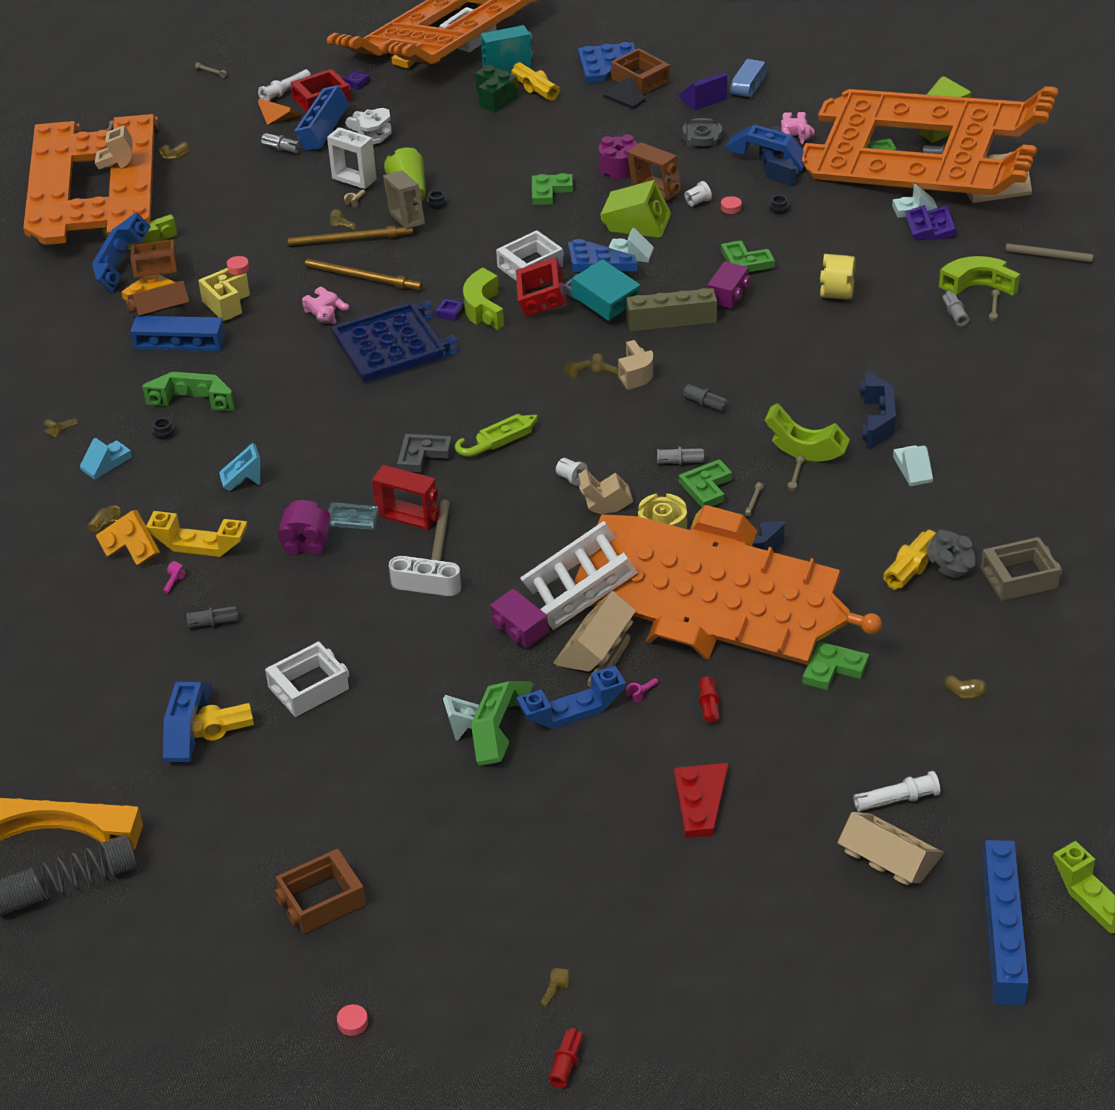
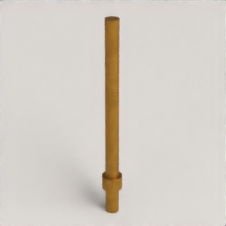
(390, 232)
(399, 282)

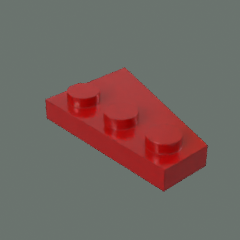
(699, 797)

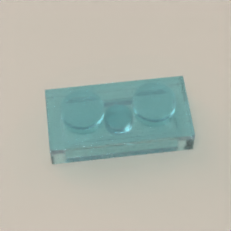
(353, 515)

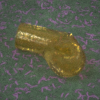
(174, 153)
(103, 517)
(966, 689)

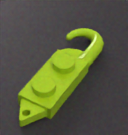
(498, 434)

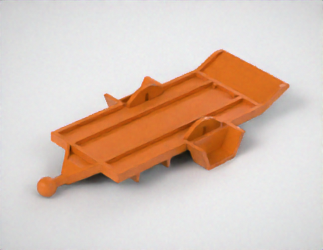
(727, 589)

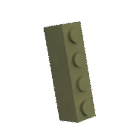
(671, 309)

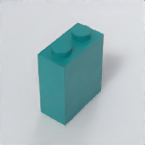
(506, 48)
(604, 289)

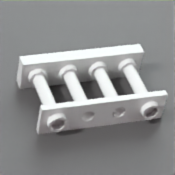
(588, 590)

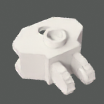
(371, 124)

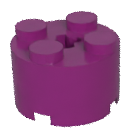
(614, 157)
(304, 528)

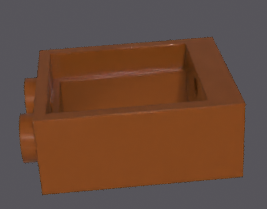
(655, 75)
(642, 156)
(153, 262)
(157, 298)
(313, 873)

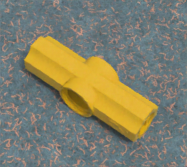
(535, 81)
(909, 561)
(214, 722)

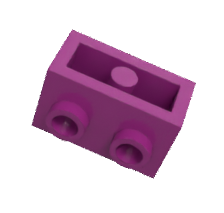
(730, 283)
(519, 618)

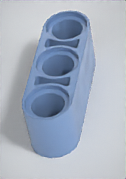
(748, 78)

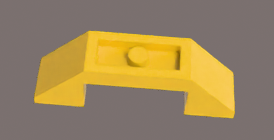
(167, 530)

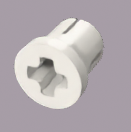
(698, 194)
(569, 470)

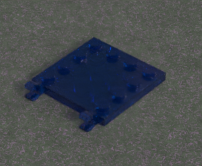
(391, 340)

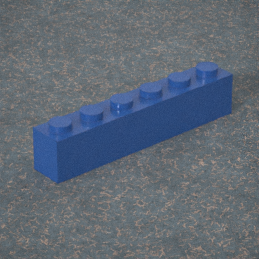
(1004, 923)

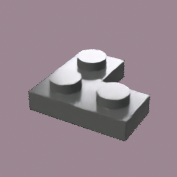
(417, 447)

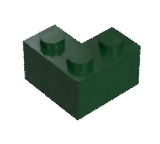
(495, 88)

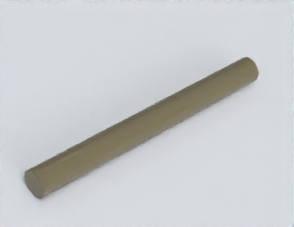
(1052, 253)
(440, 530)

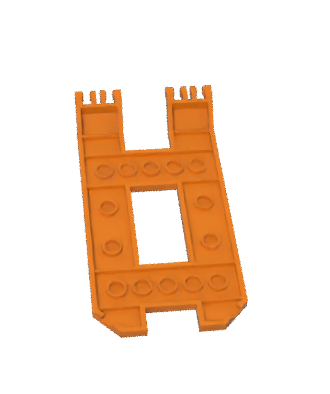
(416, 41)
(55, 148)
(963, 161)

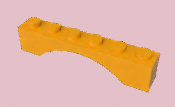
(95, 820)

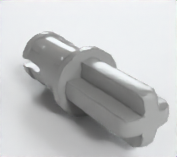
(280, 143)
(955, 308)
(680, 456)

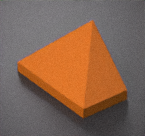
(275, 112)

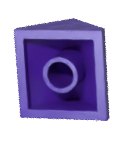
(706, 91)

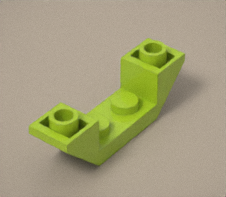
(1076, 870)

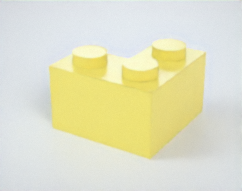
(223, 293)

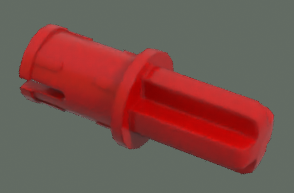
(709, 699)
(565, 1058)

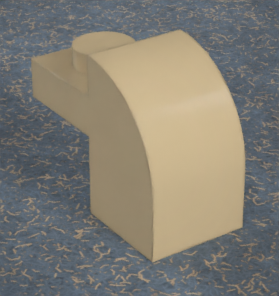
(118, 151)
(636, 367)
(607, 495)

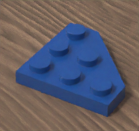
(597, 59)
(584, 254)

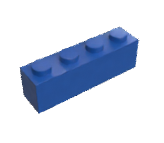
(321, 118)
(177, 333)

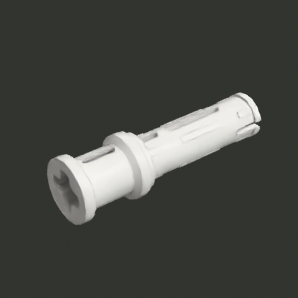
(277, 88)
(909, 789)

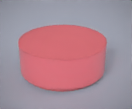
(731, 205)
(237, 265)
(352, 1020)

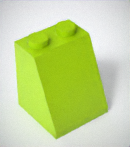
(944, 87)
(637, 208)

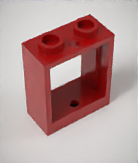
(304, 88)
(536, 276)
(407, 513)

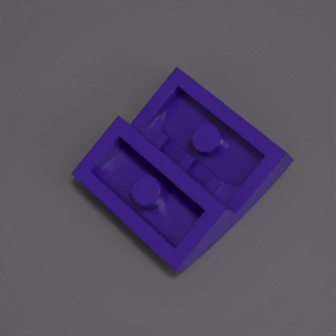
(930, 224)

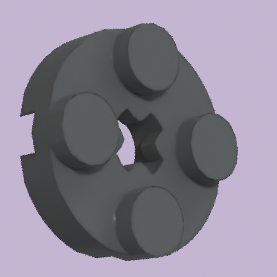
(702, 133)
(944, 545)

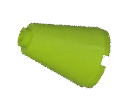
(411, 163)

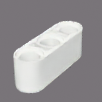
(425, 575)

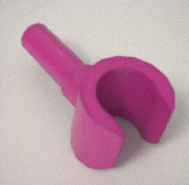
(176, 572)
(637, 690)

